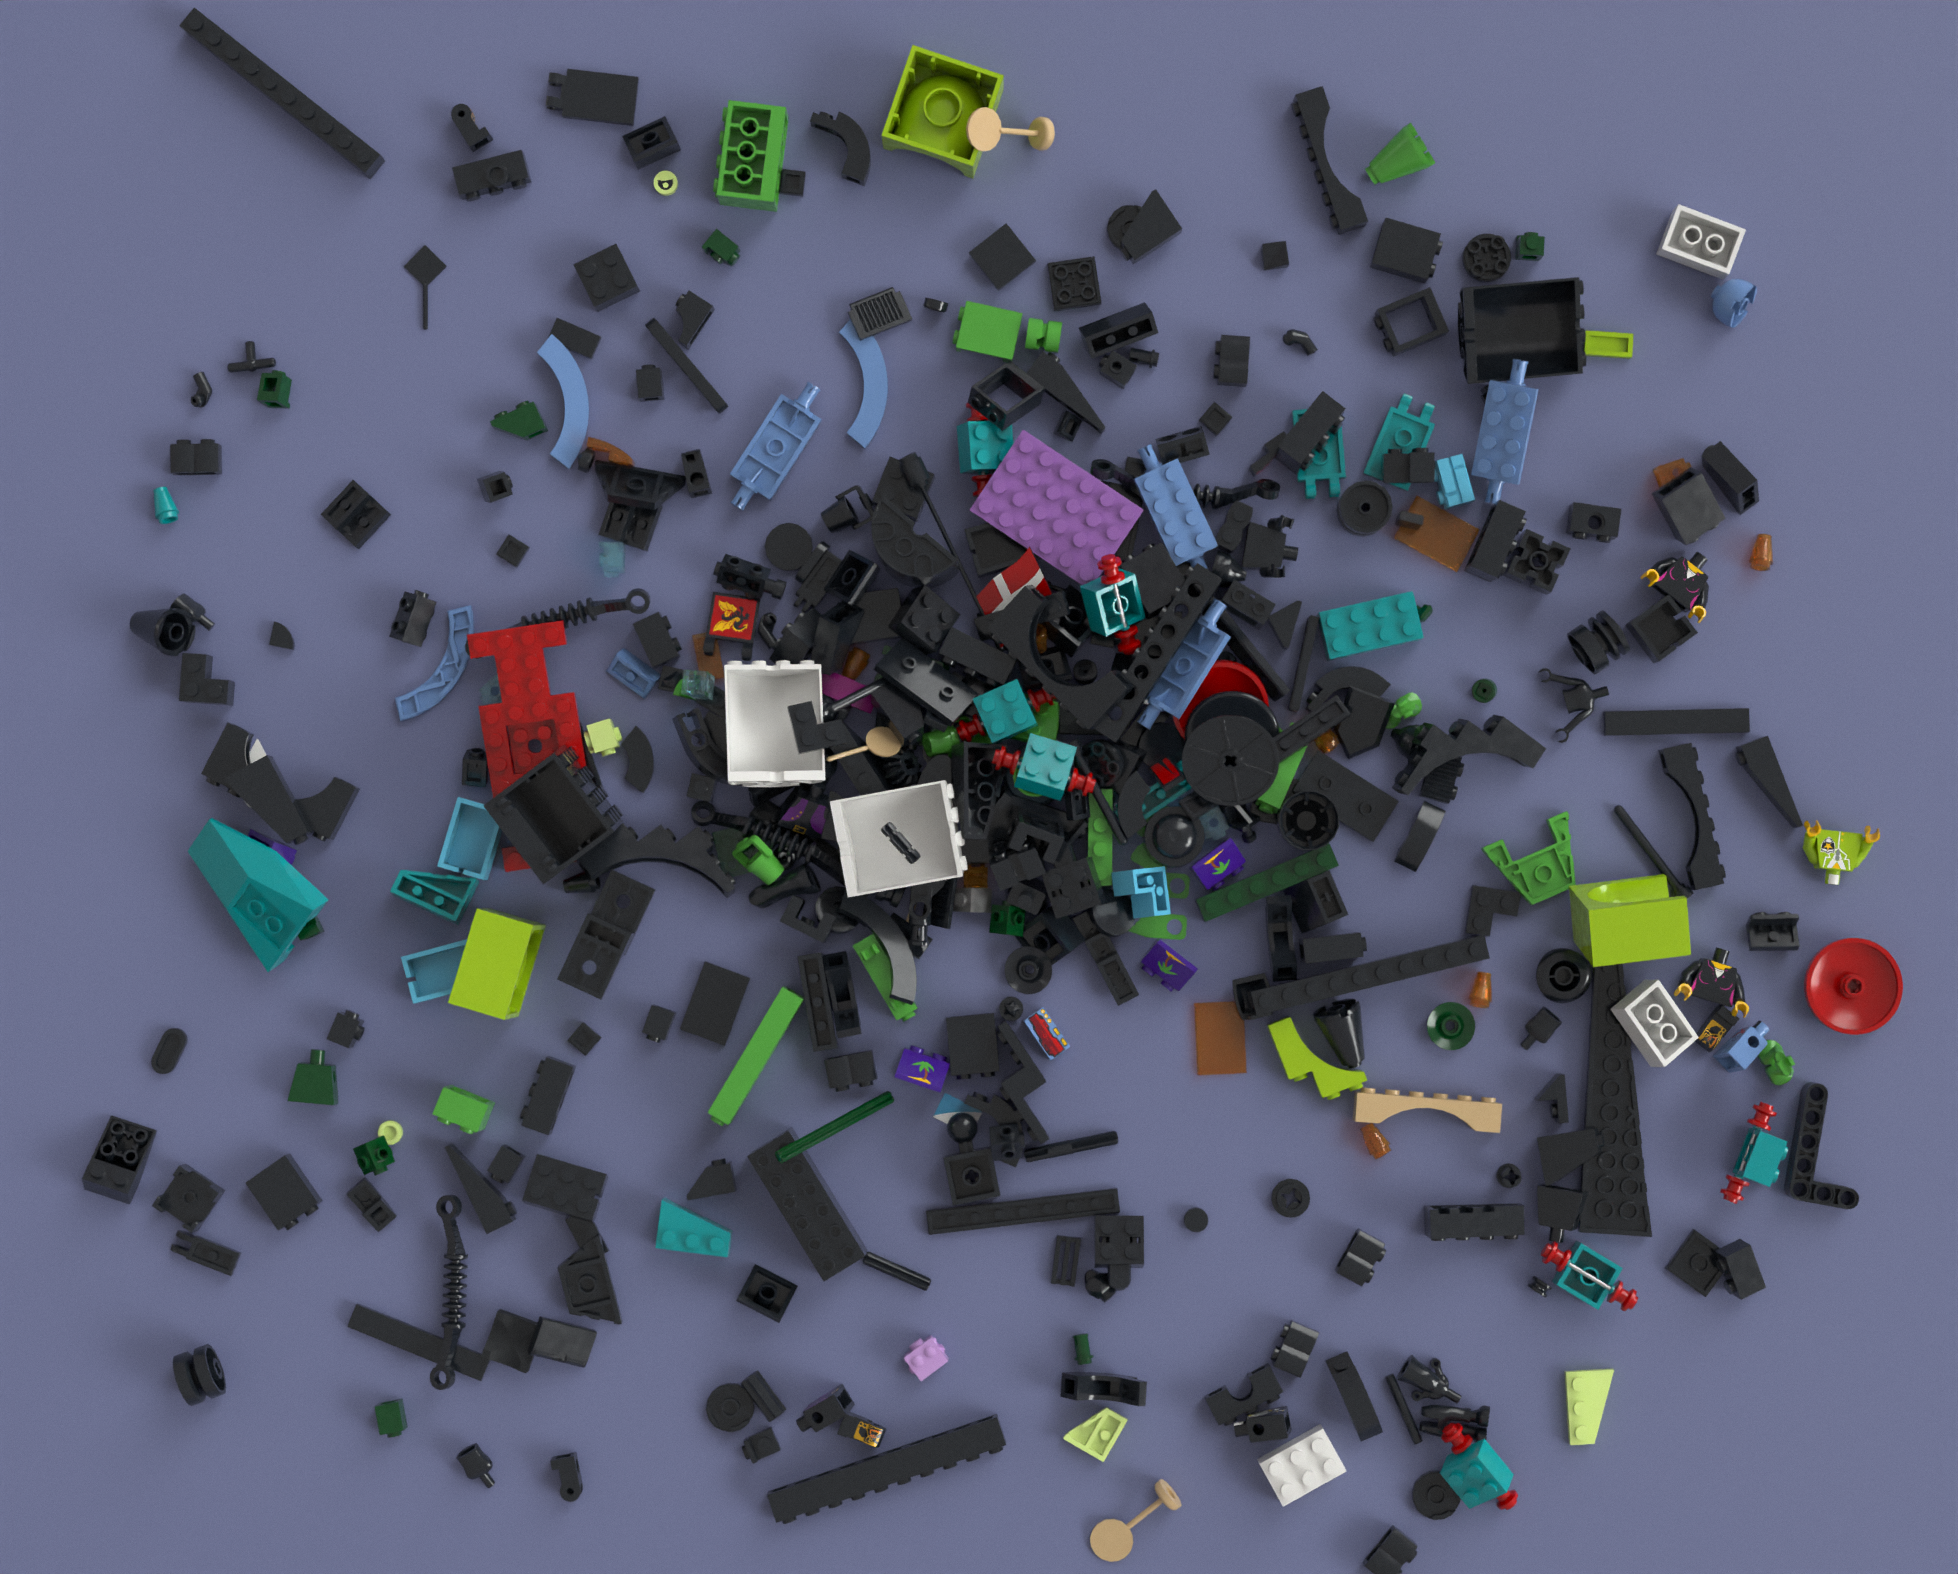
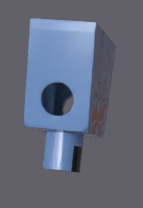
(1742, 1047)

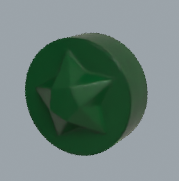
(1484, 690)

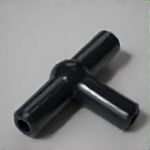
(251, 363)

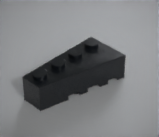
(1474, 1221)

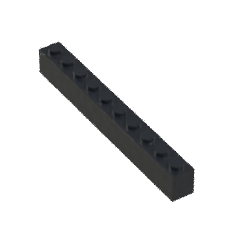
(282, 93)
(1368, 975)
(886, 1468)

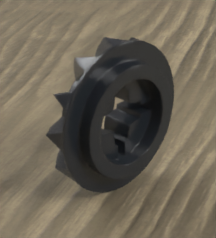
(1295, 1208)

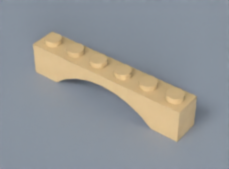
(1377, 1107)

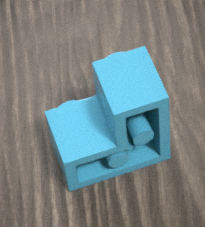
(1147, 890)

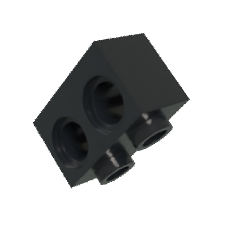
(1183, 445)

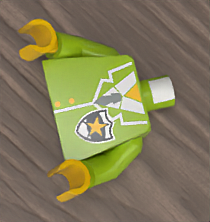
(1836, 849)

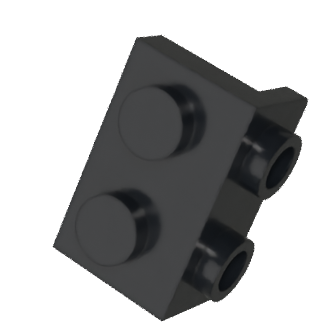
(1772, 932)

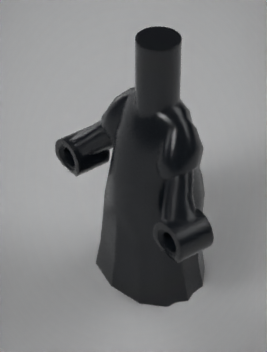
(1434, 1384)

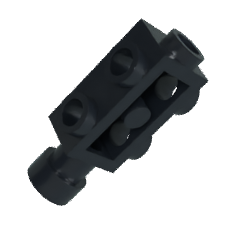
(747, 577)

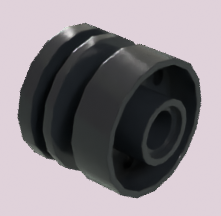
(1593, 645)

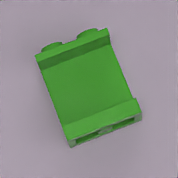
(988, 330)

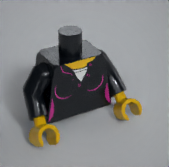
(1683, 582)
(1714, 982)

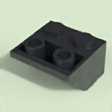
(1316, 902)

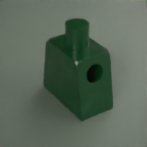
(315, 1081)

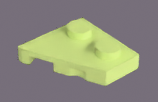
(1097, 1433)

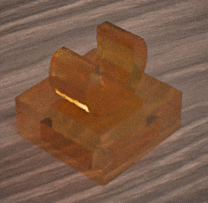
(976, 877)

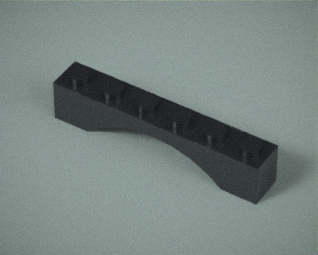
(1344, 206)
(1703, 865)

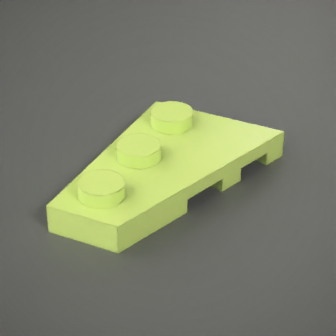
(1585, 1403)

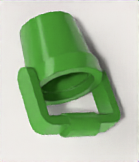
(941, 742)
(763, 863)

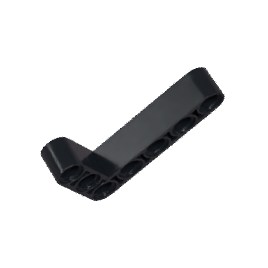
(1810, 1154)

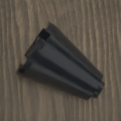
(164, 629)
(1343, 1030)

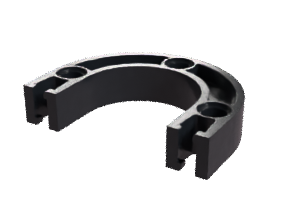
(708, 757)

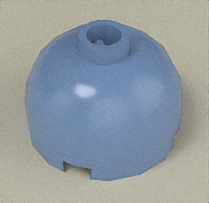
(1731, 301)

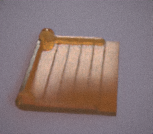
(1441, 535)
(1219, 1038)

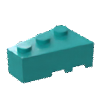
(438, 894)
(689, 1232)

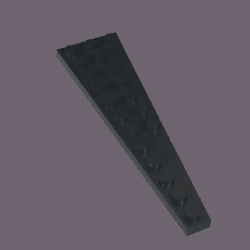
(1616, 1175)

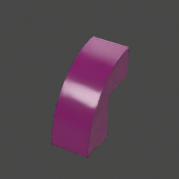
(838, 687)

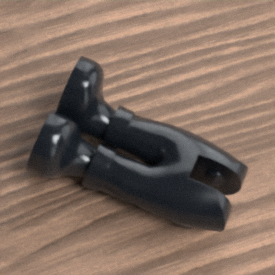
(1449, 1413)

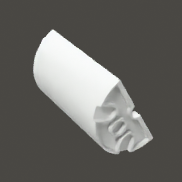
(759, 725)
(922, 816)

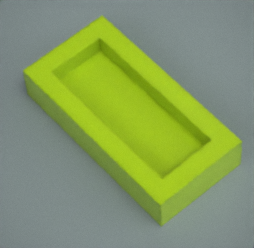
(1608, 344)

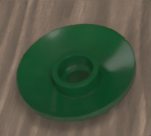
(1463, 1026)

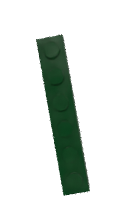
(1266, 882)

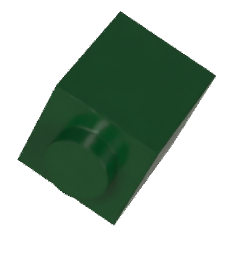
(391, 1417)

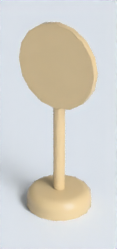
(985, 130)
(1113, 1538)

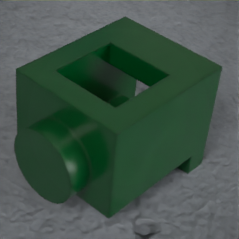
(1529, 246)
(722, 248)
(274, 389)

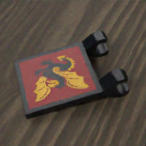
(732, 620)

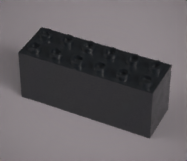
(808, 1207)

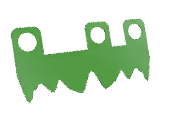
(1157, 925)

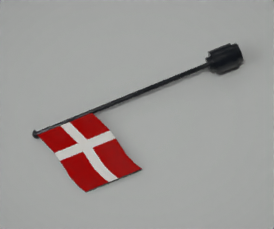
(1005, 585)

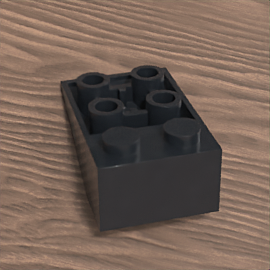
(119, 1160)

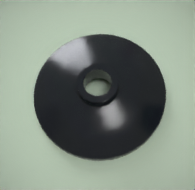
(1016, 971)

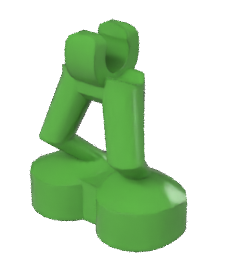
(1405, 707)
(1779, 1066)

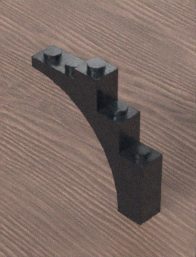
(1465, 738)
(658, 846)

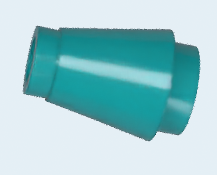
(164, 505)

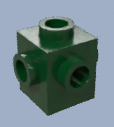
(1007, 919)
(374, 1156)

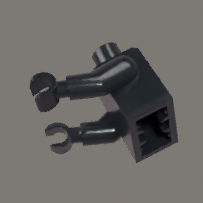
(1266, 547)

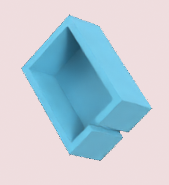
(470, 840)
(433, 970)

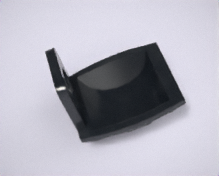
(1240, 989)

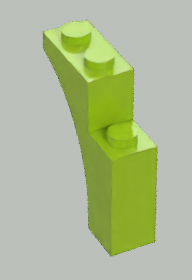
(1299, 1060)

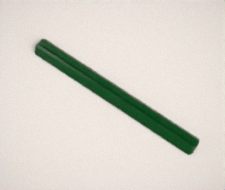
(834, 1127)

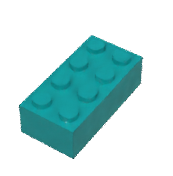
(1370, 626)

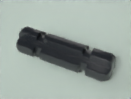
(900, 842)

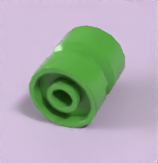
(1043, 335)

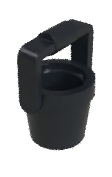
(842, 514)

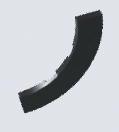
(891, 940)

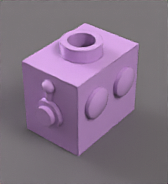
(925, 1357)

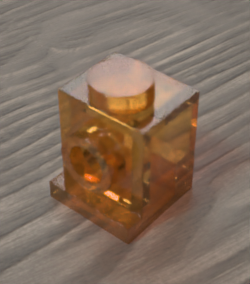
(1664, 472)

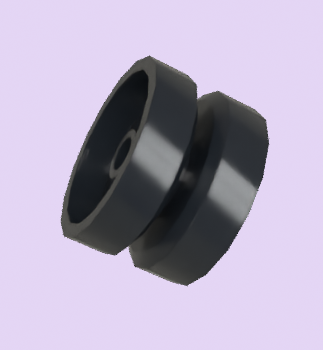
(1378, 506)
(199, 1374)

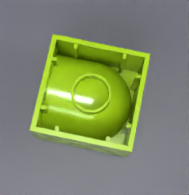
(935, 105)
(1629, 921)
(497, 963)

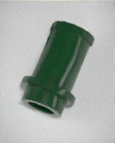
(1082, 1349)

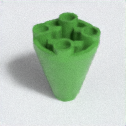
(1400, 157)

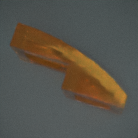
(615, 454)

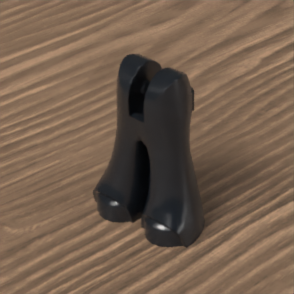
(796, 882)

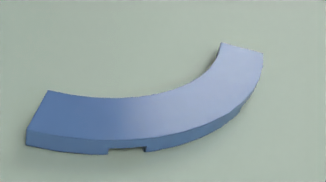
(875, 386)
(575, 400)
(447, 673)

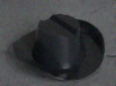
(1563, 975)

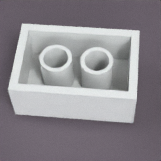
(1701, 241)
(1654, 1023)
(1301, 1465)

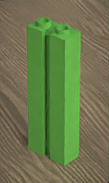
(755, 1056)

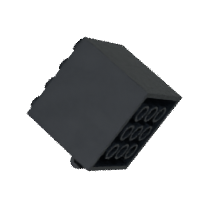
(554, 813)

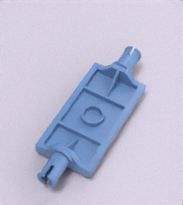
(1505, 431)
(776, 446)
(1174, 509)
(1187, 667)

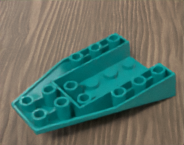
(257, 890)

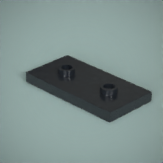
(926, 681)
(1357, 801)

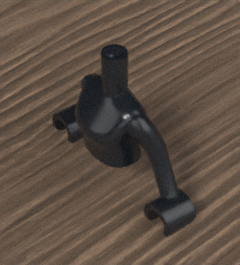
(1577, 699)

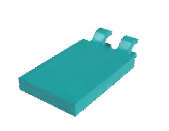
(1400, 432)
(1325, 466)

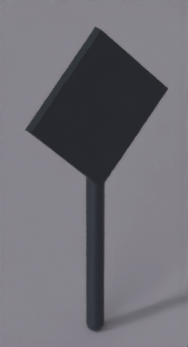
(425, 268)

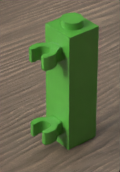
(1273, 798)
(879, 969)

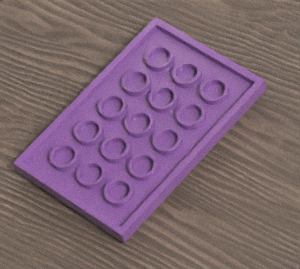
(1055, 509)

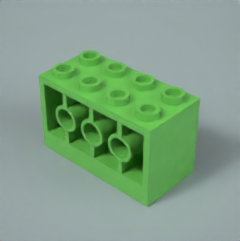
(764, 164)

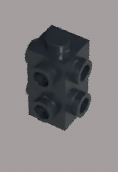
(413, 618)

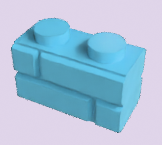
(1453, 482)

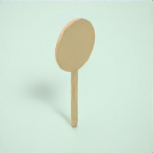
(879, 741)

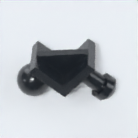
(1241, 820)

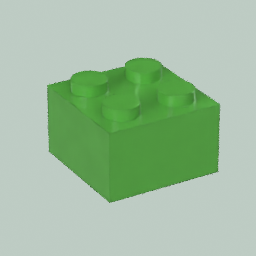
(463, 1108)

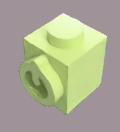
(602, 737)

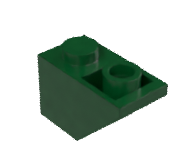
(522, 422)

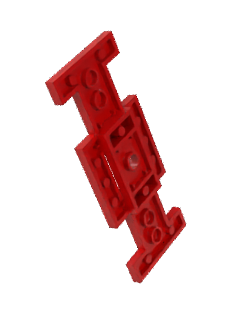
(525, 708)

